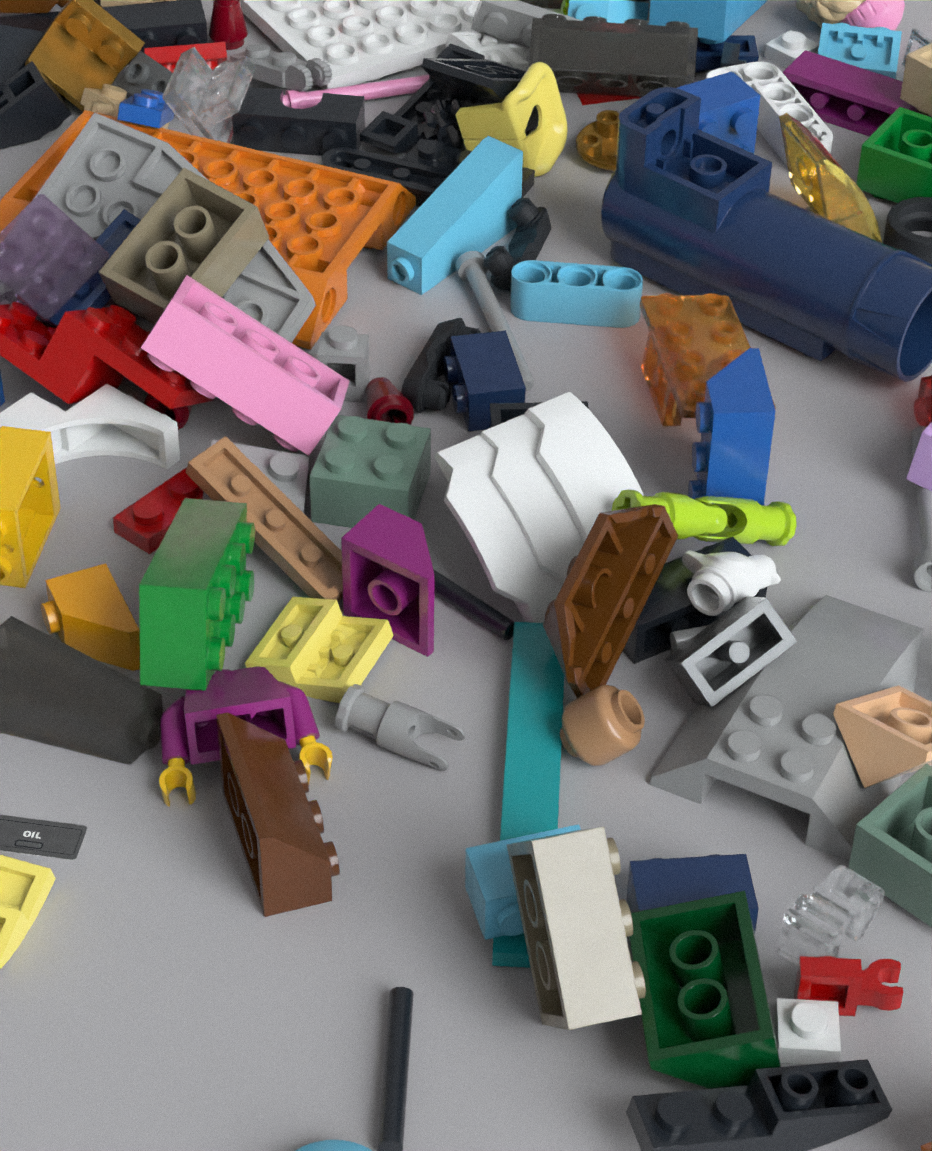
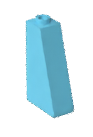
(458, 217)

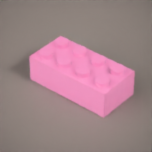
(246, 367)

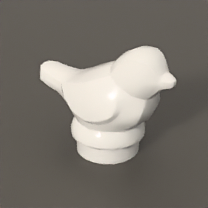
(726, 579)

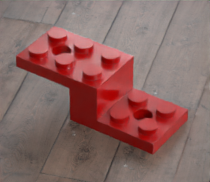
(88, 352)

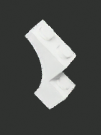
(100, 426)

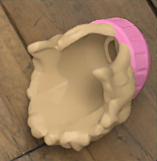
(854, 12)

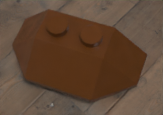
(607, 592)

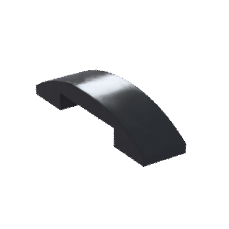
(405, 128)

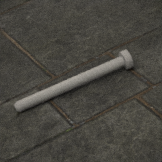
(471, 270)

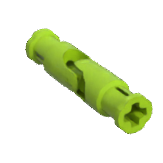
(718, 521)

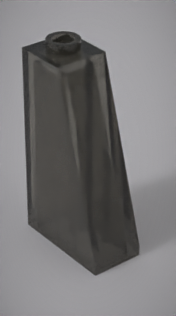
(72, 699)

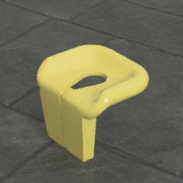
(510, 118)

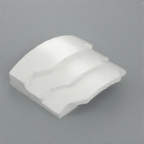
(533, 495)

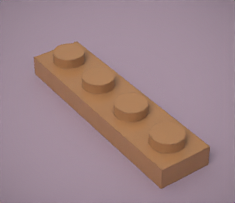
(279, 524)

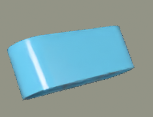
(576, 293)

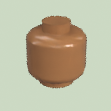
(602, 725)

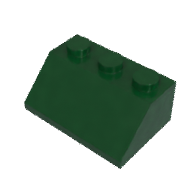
(704, 992)

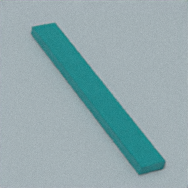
(531, 755)

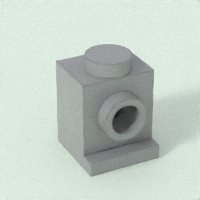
(349, 356)

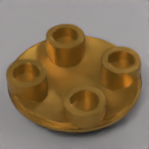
(598, 140)

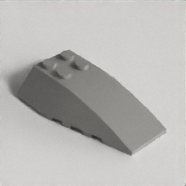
(780, 725)

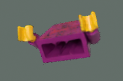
(250, 694)

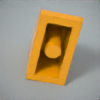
(93, 616)

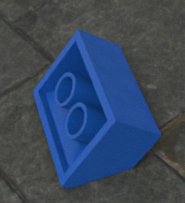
(734, 431)

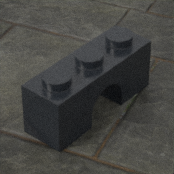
(273, 127)

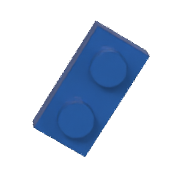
(146, 109)

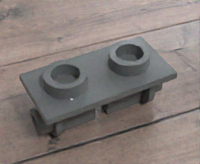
(144, 74)

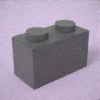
(730, 650)

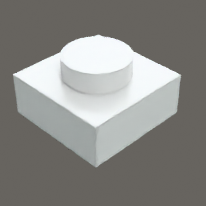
(788, 47)
(807, 1031)

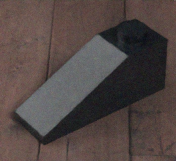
(29, 107)

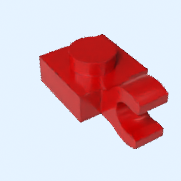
(846, 983)

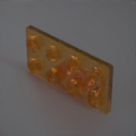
(686, 347)

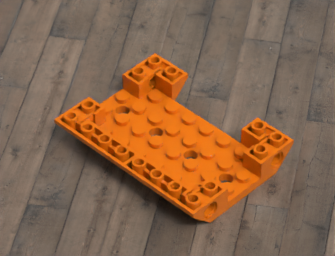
(293, 200)

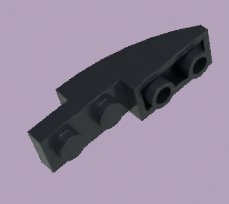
(776, 1112)

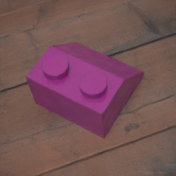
(390, 576)

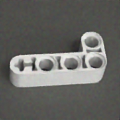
(776, 99)

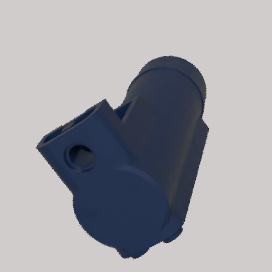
(705, 223)

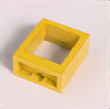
(26, 504)

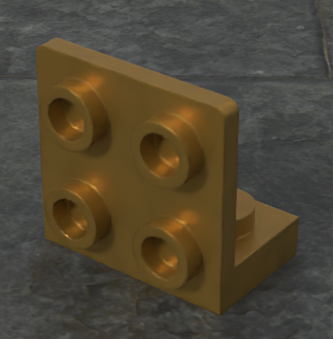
(84, 49)

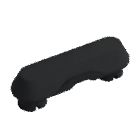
(525, 244)
(421, 382)

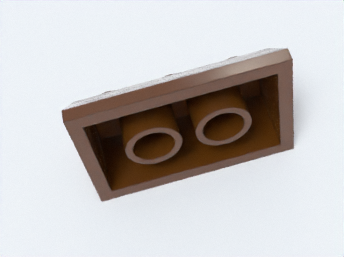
(274, 818)

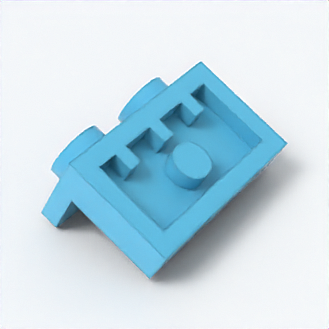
(862, 47)

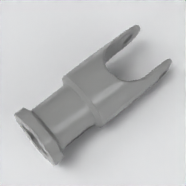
(393, 725)

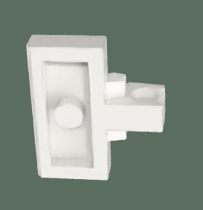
(491, 47)

